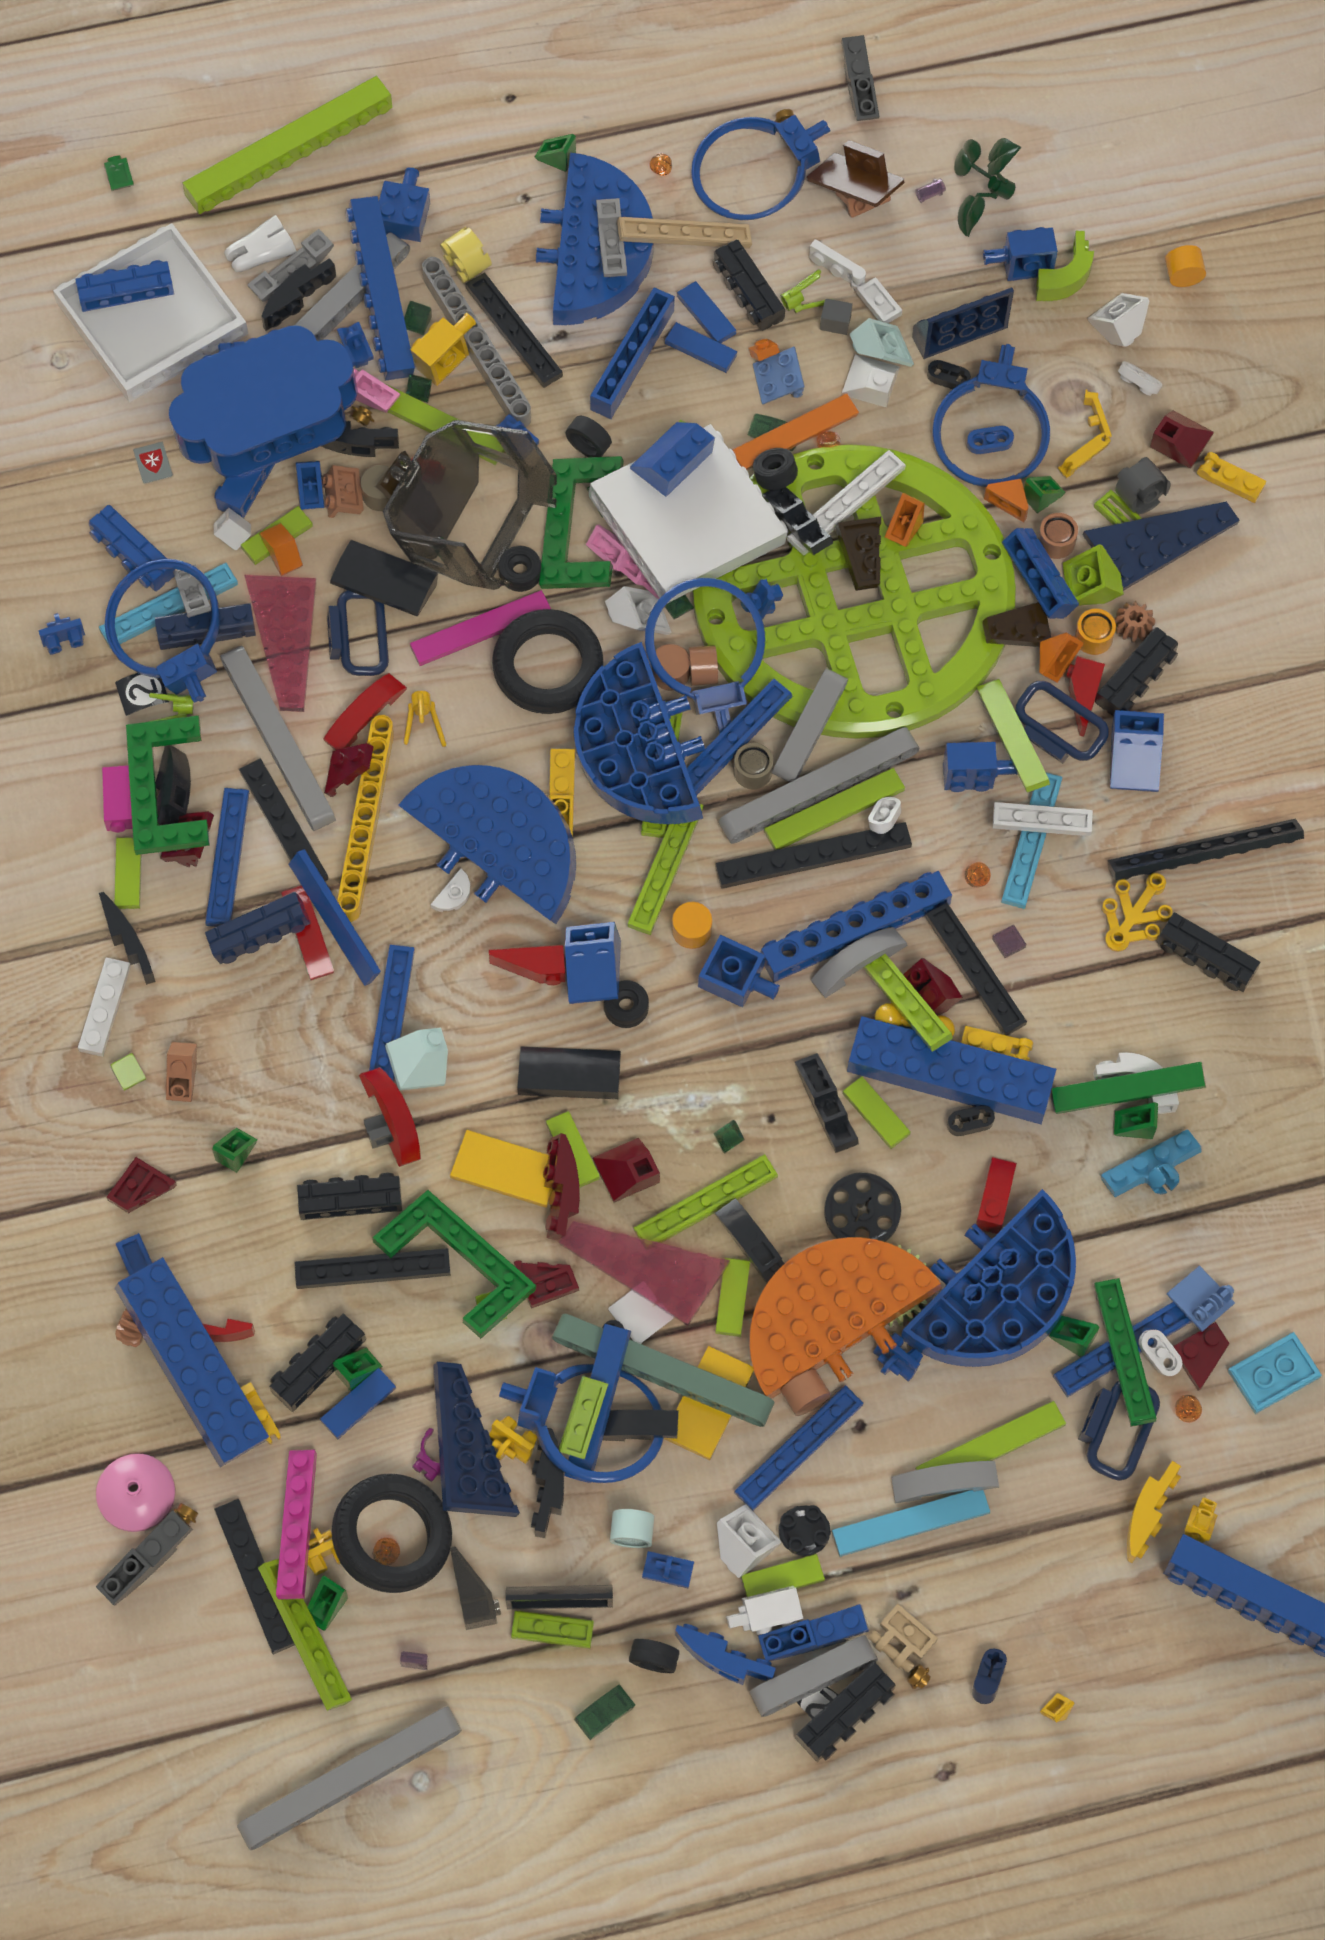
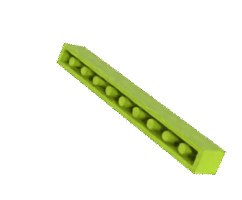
(287, 145)

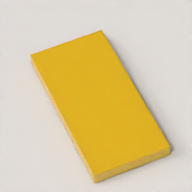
(502, 1168)
(701, 1425)

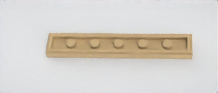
(682, 232)

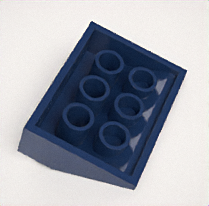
(963, 324)

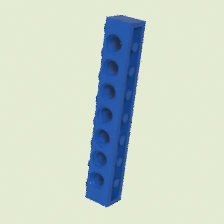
(780, 966)

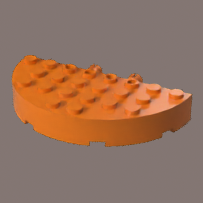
(831, 1302)

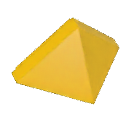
(1058, 1708)

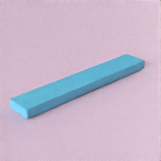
(143, 617)
(1029, 850)
(910, 1522)

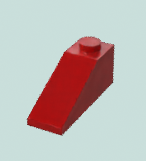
(1083, 686)
(538, 964)
(996, 1195)

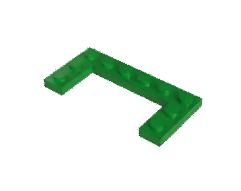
(555, 569)
(147, 834)
(511, 1283)

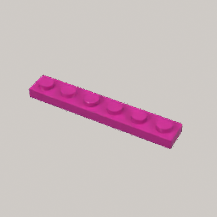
(296, 1524)

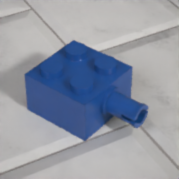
(405, 206)
(1025, 253)
(973, 766)
(735, 972)

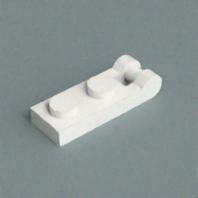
(837, 264)

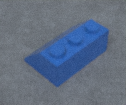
(674, 456)

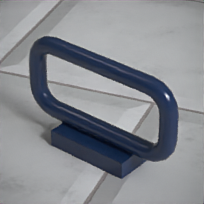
(339, 637)
(1050, 741)
(1097, 1424)

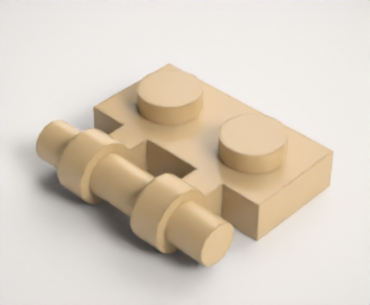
(908, 1632)

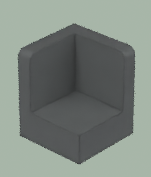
(836, 316)
(378, 1131)

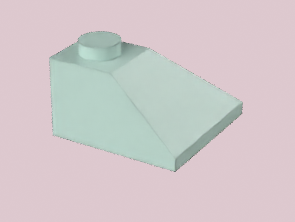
(881, 342)
(419, 1059)

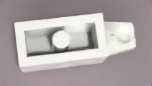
(768, 1610)

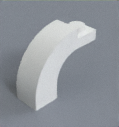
(1134, 1063)

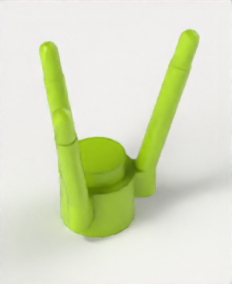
(793, 297)
(181, 703)

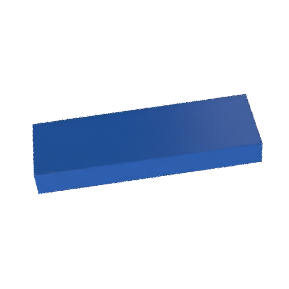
(706, 312)
(701, 347)
(358, 1403)

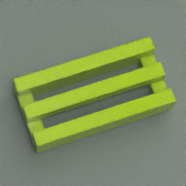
(1119, 502)

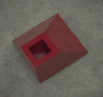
(1180, 438)
(933, 986)
(627, 1169)

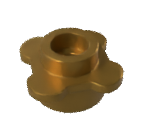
(362, 415)

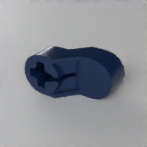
(986, 1687)

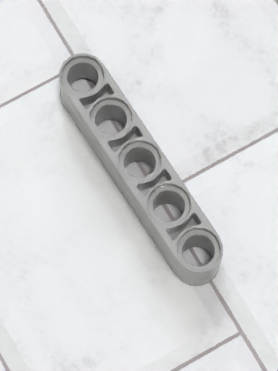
(810, 726)
(813, 1676)

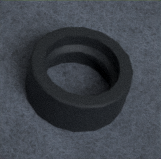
(588, 437)

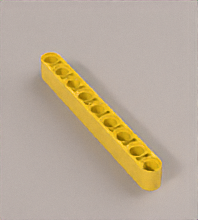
(366, 828)

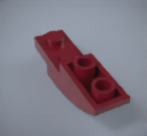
(563, 1178)

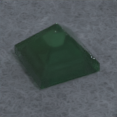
(419, 387)
(679, 607)
(729, 1136)

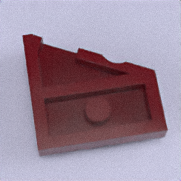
(347, 765)
(139, 1186)
(550, 1281)
(1201, 1353)

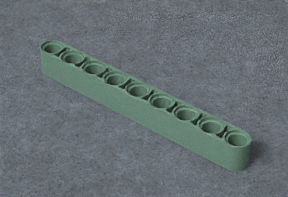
(670, 1373)

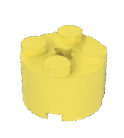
(466, 254)

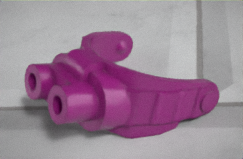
(424, 1463)

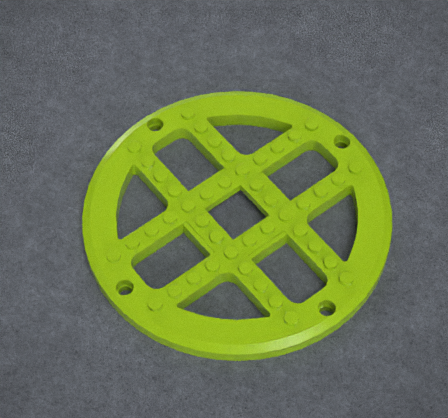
(899, 612)

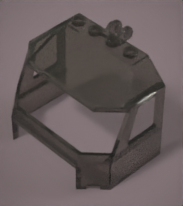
(439, 487)

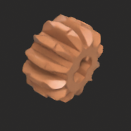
(1134, 621)
(127, 1331)

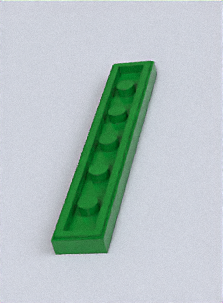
(1128, 1087)
(1125, 1352)

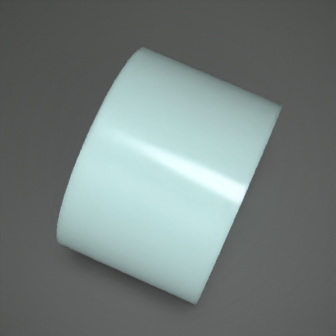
(632, 1528)

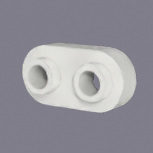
(1146, 382)
(884, 814)
(1159, 1352)

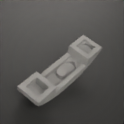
(611, 247)
(313, 251)
(192, 593)
(855, 957)
(945, 1479)

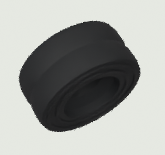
(775, 469)
(520, 555)
(633, 1016)
(654, 1656)

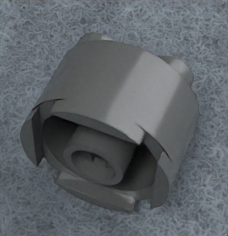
(1142, 486)

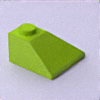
(1093, 577)

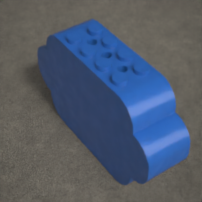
(263, 401)

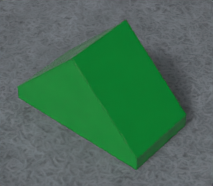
(557, 151)
(1042, 492)
(1137, 1121)
(234, 1149)
(1074, 1334)
(356, 1367)
(326, 1602)

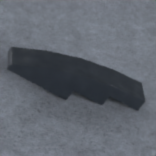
(798, 520)
(123, 933)
(826, 1102)
(641, 1424)

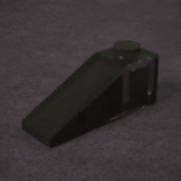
(475, 1597)

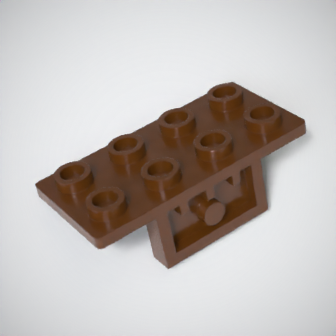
(857, 174)

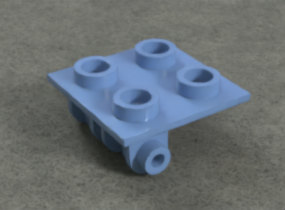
(779, 376)
(1201, 1298)

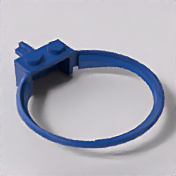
(796, 137)
(1001, 375)
(186, 668)
(718, 697)
(535, 1409)

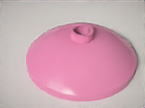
(137, 1509)

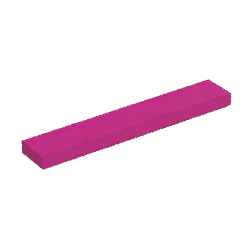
(475, 629)

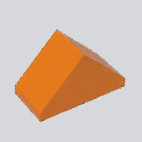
(1008, 497)
(906, 520)
(282, 549)
(1058, 654)

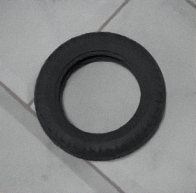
(539, 623)
(360, 1564)

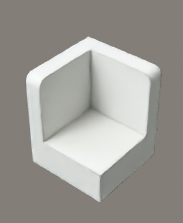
(232, 529)

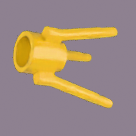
(421, 705)

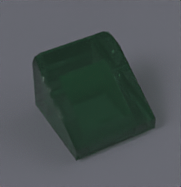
(417, 317)

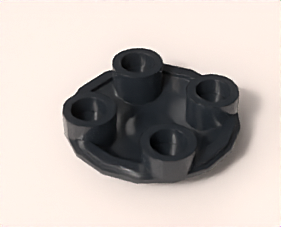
(804, 1530)

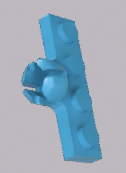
(1153, 1166)

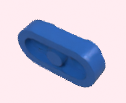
(989, 439)

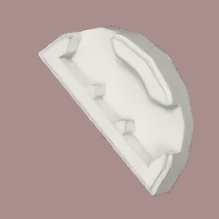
(454, 894)

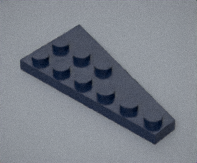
(1156, 541)
(467, 1459)

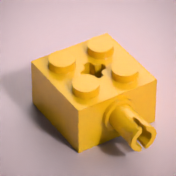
(442, 348)

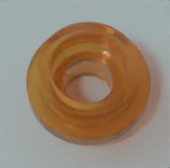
(661, 164)

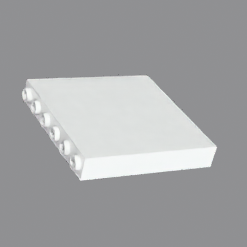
(161, 336)
(699, 529)

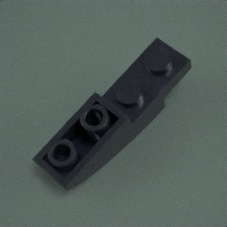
(289, 295)
(364, 441)
(174, 786)
(750, 1239)
(552, 1494)

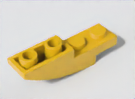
(563, 782)
(1144, 1516)

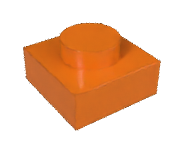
(763, 349)

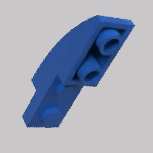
(813, 1634)
(712, 1653)

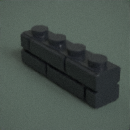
(749, 285)
(1137, 672)
(1208, 952)
(349, 1197)
(315, 1364)
(845, 1712)

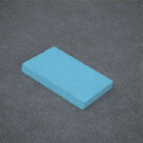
(1274, 1373)

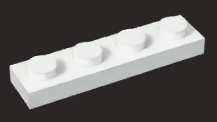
(1042, 819)
(104, 1007)

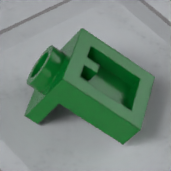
(118, 173)

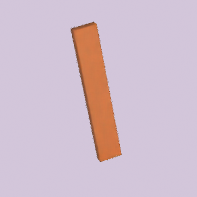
(798, 430)

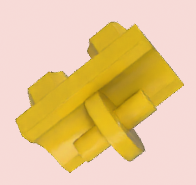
(511, 1443)
(1201, 1520)
(316, 1555)

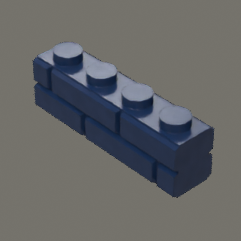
(181, 631)
(258, 928)

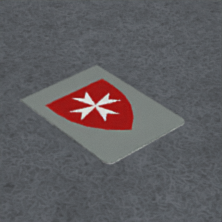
(153, 462)

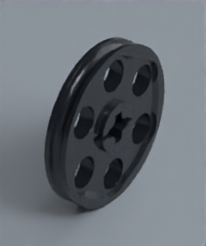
(859, 1199)

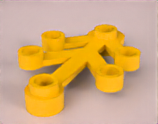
(1134, 914)

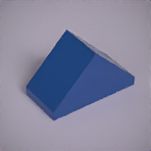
(310, 485)

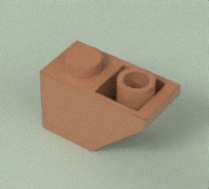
(181, 1071)

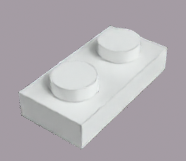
(879, 301)

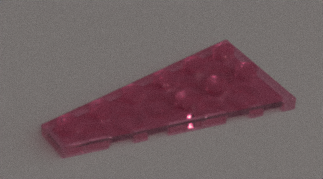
(285, 626)
(658, 1272)

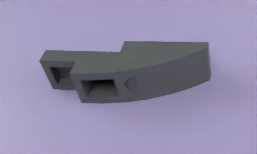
(859, 78)
(145, 1559)

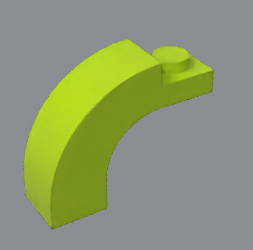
(1066, 281)

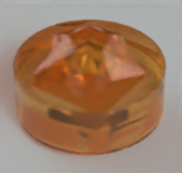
(828, 439)
(977, 874)
(1188, 1408)
(386, 1551)

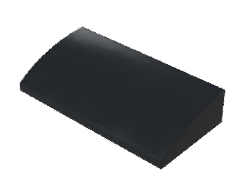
(384, 578)
(569, 1072)
(559, 1597)

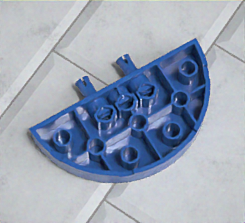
(580, 282)
(631, 745)
(502, 828)
(1004, 1295)

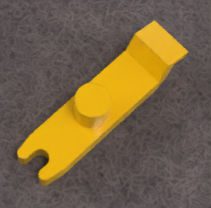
(1098, 418)
(1083, 455)
(261, 1412)

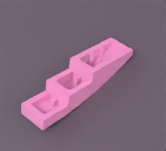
(374, 392)
(609, 548)

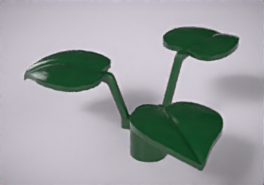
(999, 157)

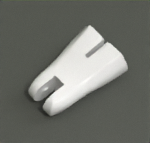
(261, 246)

